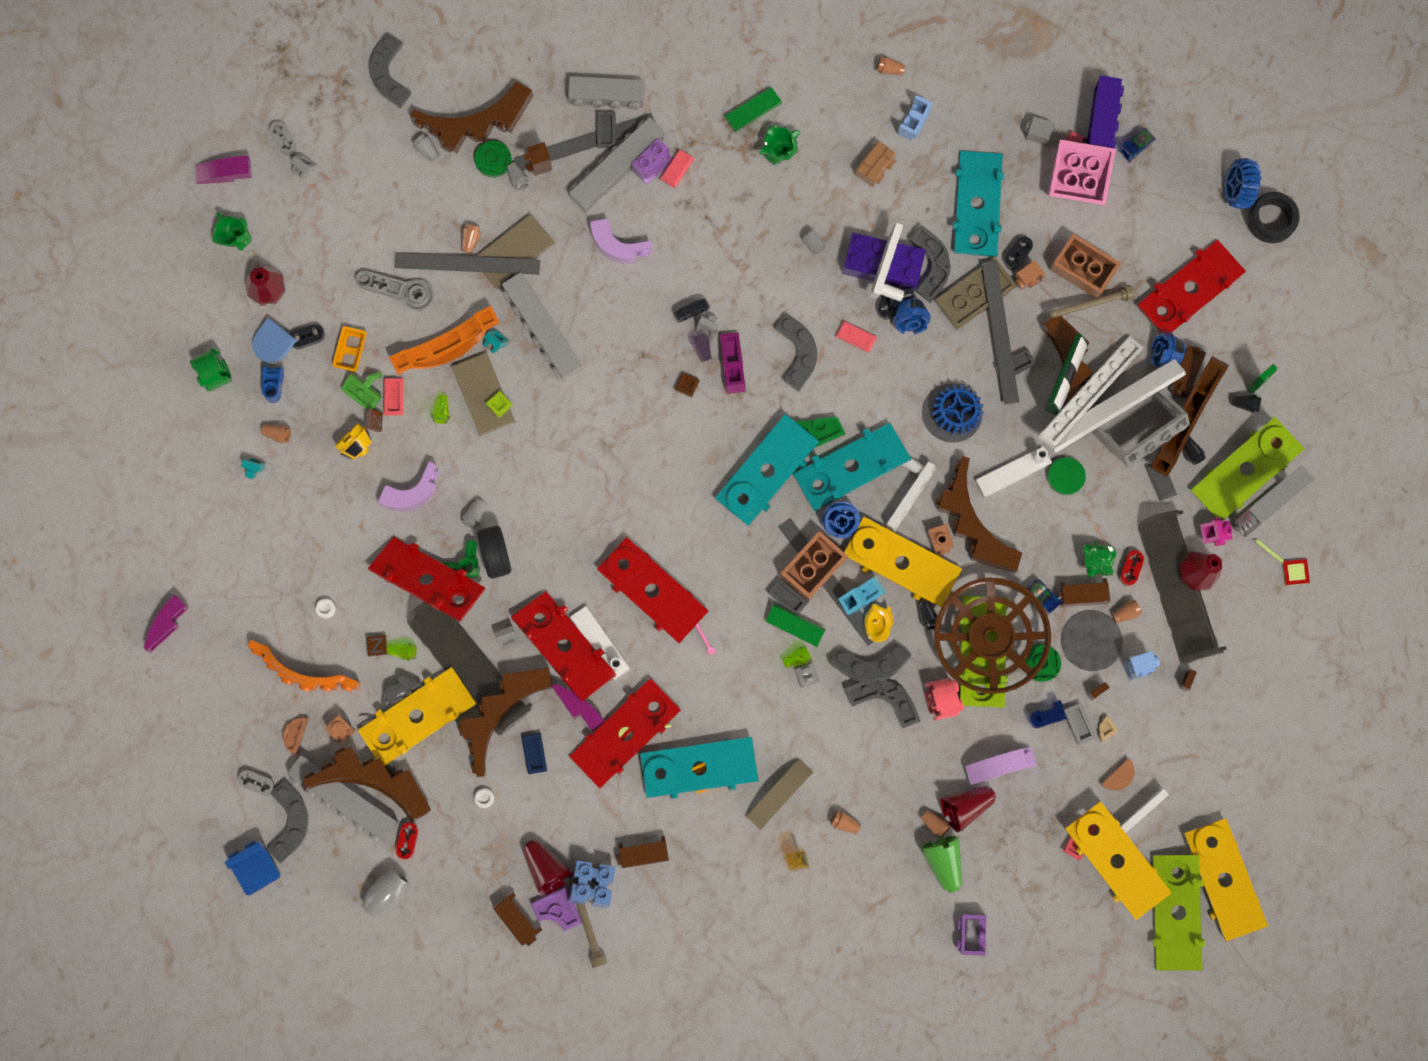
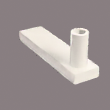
(878, 285)
(1013, 472)
(925, 474)
(597, 638)
(1143, 810)

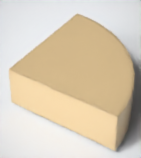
(1106, 728)

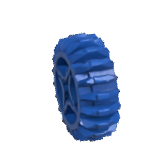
(1242, 183)
(949, 411)

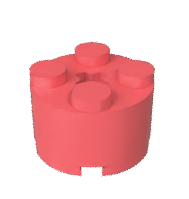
(943, 698)

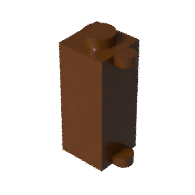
(539, 159)
(1191, 364)
(1084, 594)
(642, 854)
(516, 921)

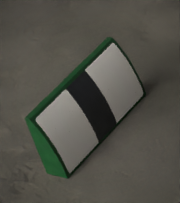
(1066, 375)

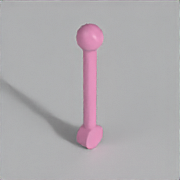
(711, 650)

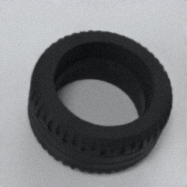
(1286, 204)
(494, 552)

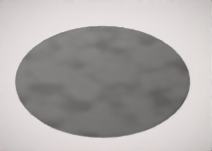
(933, 427)
(1091, 640)

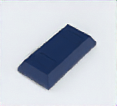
(534, 753)

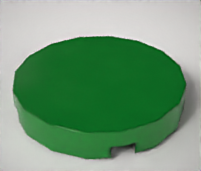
(492, 158)
(1066, 476)
(1051, 666)

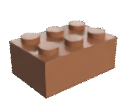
(1085, 266)
(813, 566)

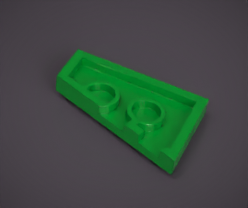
(823, 429)

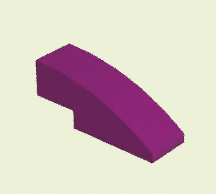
(224, 170)
(732, 363)
(164, 623)
(578, 708)

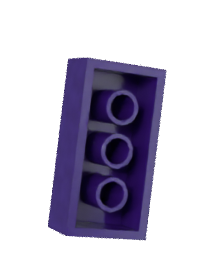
(1105, 112)
(866, 254)

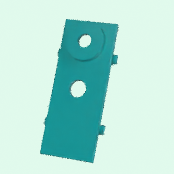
(978, 177)
(782, 448)
(875, 454)
(726, 763)

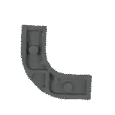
(380, 73)
(939, 262)
(806, 349)
(870, 671)
(890, 693)
(297, 822)

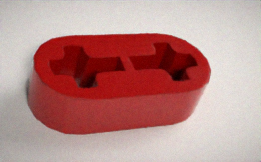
(1127, 567)
(411, 842)

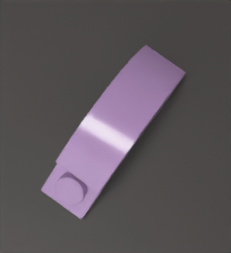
(615, 249)
(413, 498)
(1000, 765)

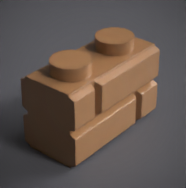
(875, 164)

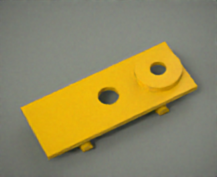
(926, 575)
(440, 702)
(1136, 881)
(1236, 905)

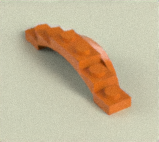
(447, 346)
(306, 683)

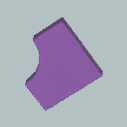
(557, 909)

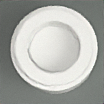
(325, 608)
(484, 798)

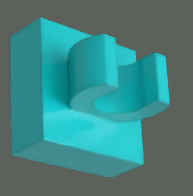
(496, 339)
(252, 466)

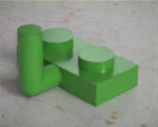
(361, 390)

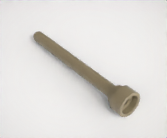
(1125, 293)
(597, 956)

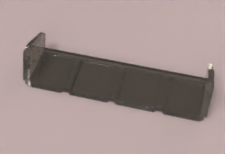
(1181, 605)
(456, 649)

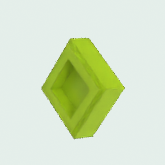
(499, 404)

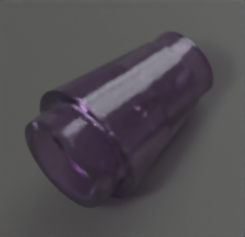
(702, 347)

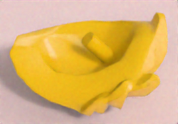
(878, 623)

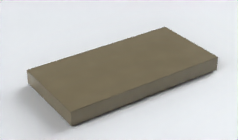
(523, 241)
(969, 296)
(478, 386)

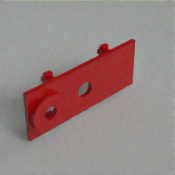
(1211, 272)
(405, 565)
(671, 609)
(579, 667)
(604, 751)

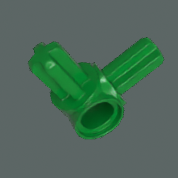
(470, 558)

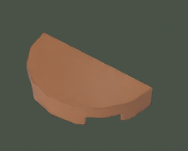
(294, 733)
(1120, 777)

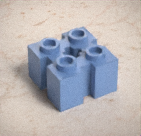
(581, 891)

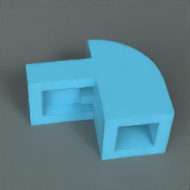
(862, 596)

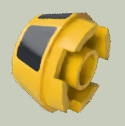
(354, 442)

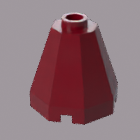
(265, 285)
(1200, 570)

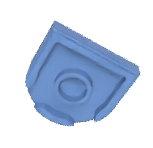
(272, 342)

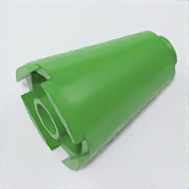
(945, 861)

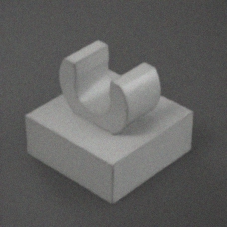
(304, 164)
(708, 326)
(506, 637)
(807, 675)

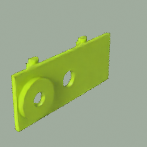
(1228, 488)
(970, 697)
(1179, 941)

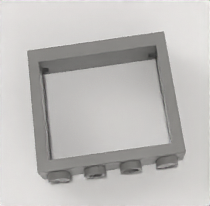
(1156, 439)
(1273, 501)

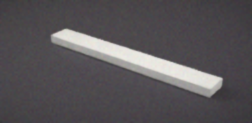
(1090, 392)
(1122, 401)

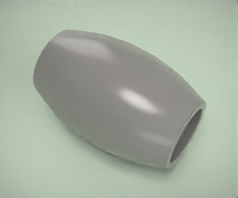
(385, 894)

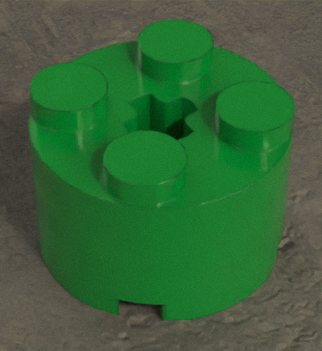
(211, 369)

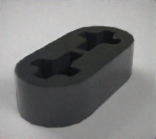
(1015, 251)
(883, 304)
(691, 310)
(308, 341)

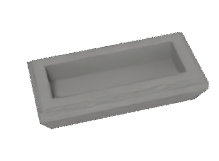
(1079, 723)

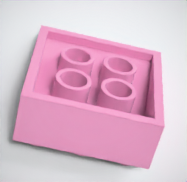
(1081, 172)

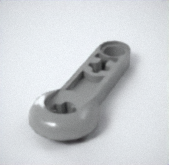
(399, 289)

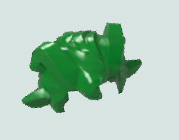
(779, 144)
(231, 232)
(1099, 559)

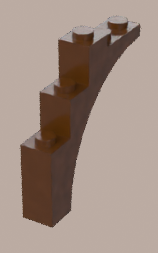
(478, 126)
(1062, 336)
(1193, 406)
(987, 548)
(480, 729)
(373, 774)

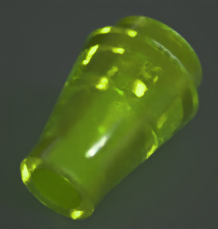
(441, 410)
(404, 651)
(797, 657)

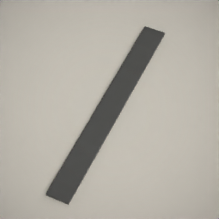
(586, 141)
(467, 263)
(1000, 332)
(832, 586)

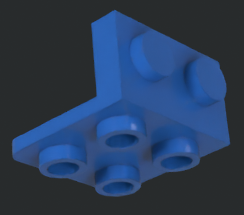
(253, 867)

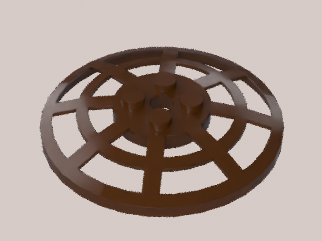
(1001, 626)

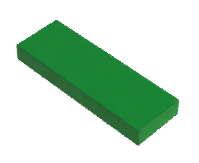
(753, 109)
(1262, 379)
(795, 625)

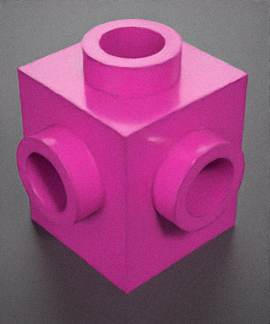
(1216, 532)

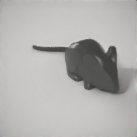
(397, 691)

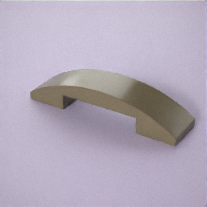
(779, 794)

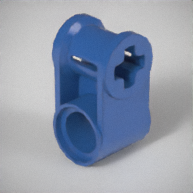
(272, 379)

